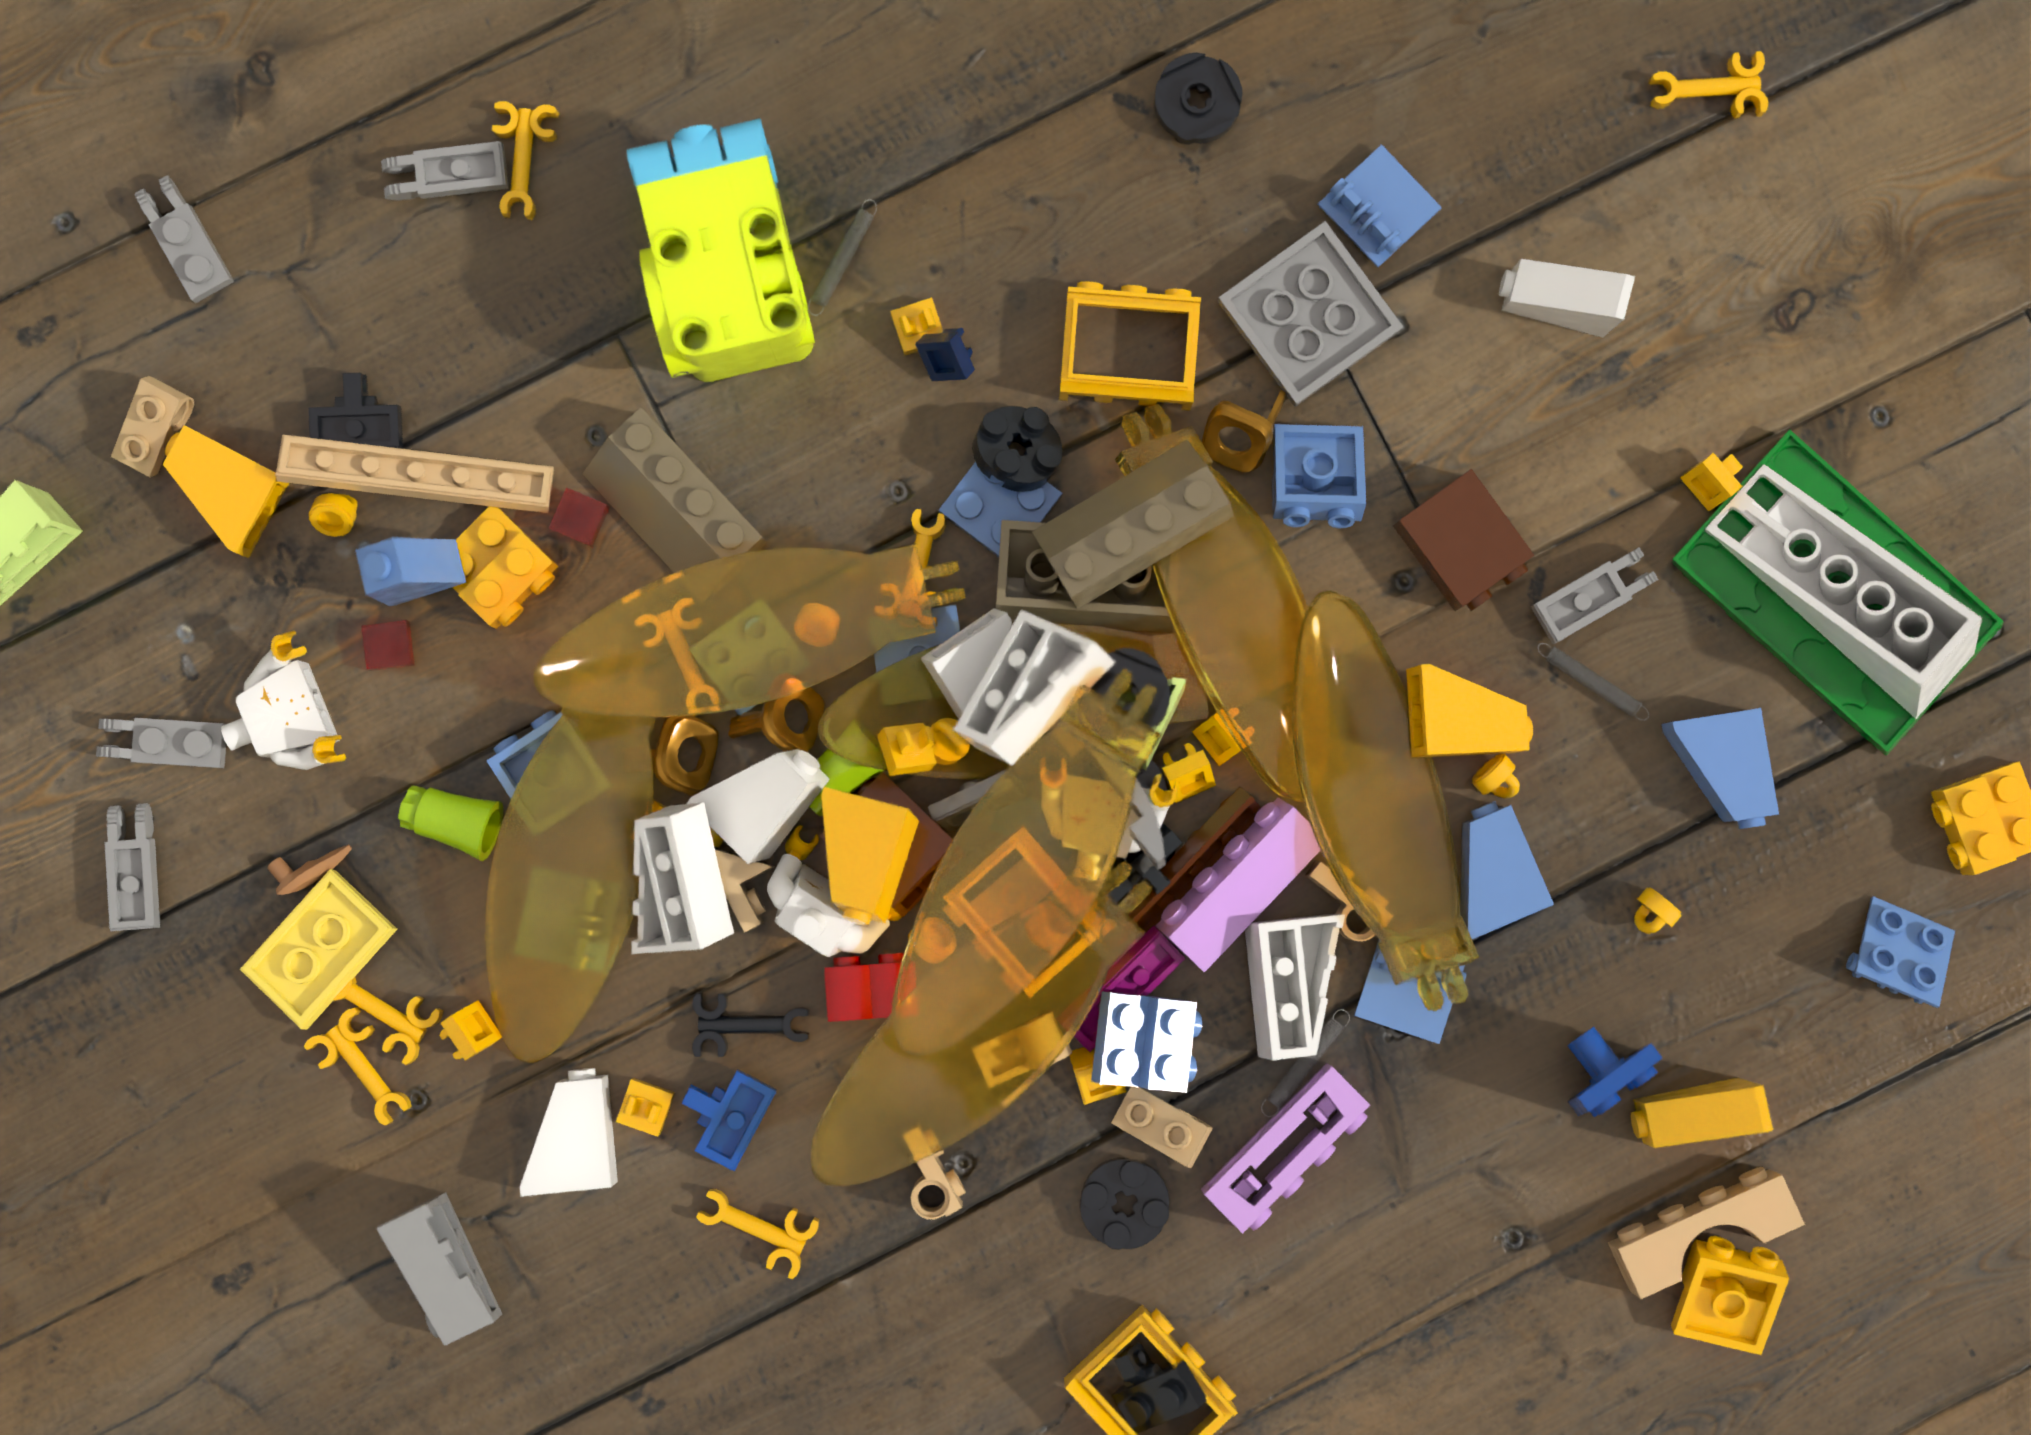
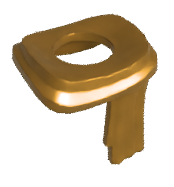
(1257, 427)
(773, 724)
(665, 758)

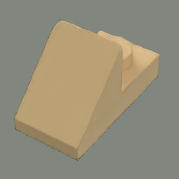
(734, 873)

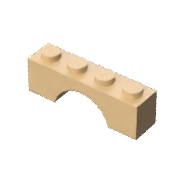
(1654, 1253)

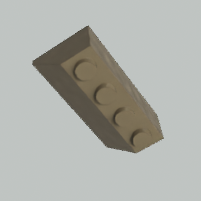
(667, 497)
(1133, 523)
(1033, 586)

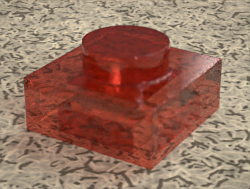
(579, 517)
(387, 645)

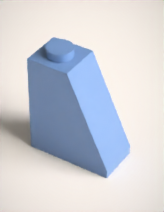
(409, 568)
(1729, 763)
(1498, 871)

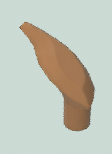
(309, 873)

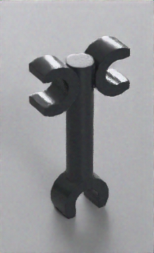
(713, 1025)

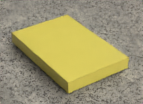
(318, 949)

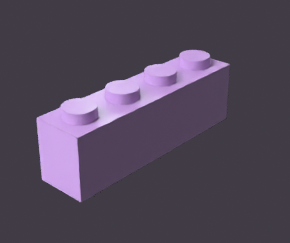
(1240, 883)

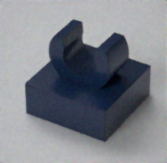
(946, 355)

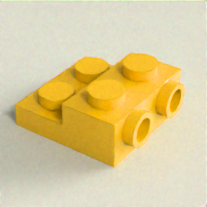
(500, 568)
(1986, 818)
(1730, 1295)

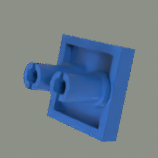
(1608, 1072)

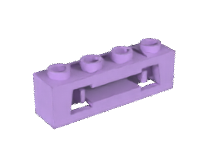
(1287, 1174)

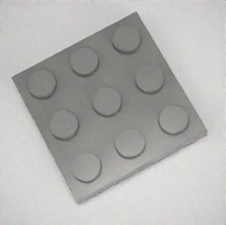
(1310, 313)

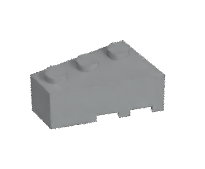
(441, 1269)

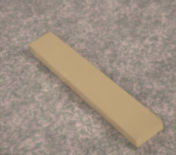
(414, 473)

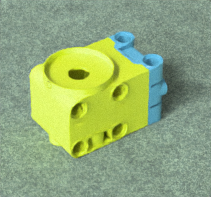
(719, 254)

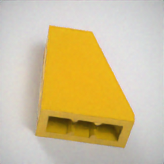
(224, 487)
(1461, 717)
(865, 853)
(1702, 1113)

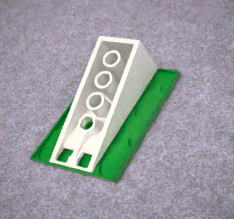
(1837, 592)

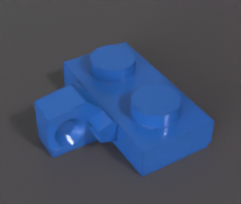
(729, 1116)

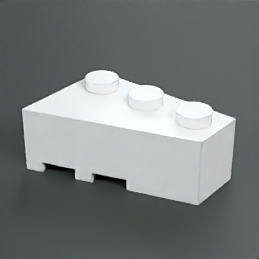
(1029, 686)
(679, 882)
(1290, 981)

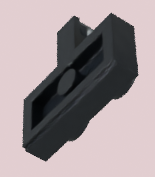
(357, 417)
(1143, 868)
(1154, 1393)

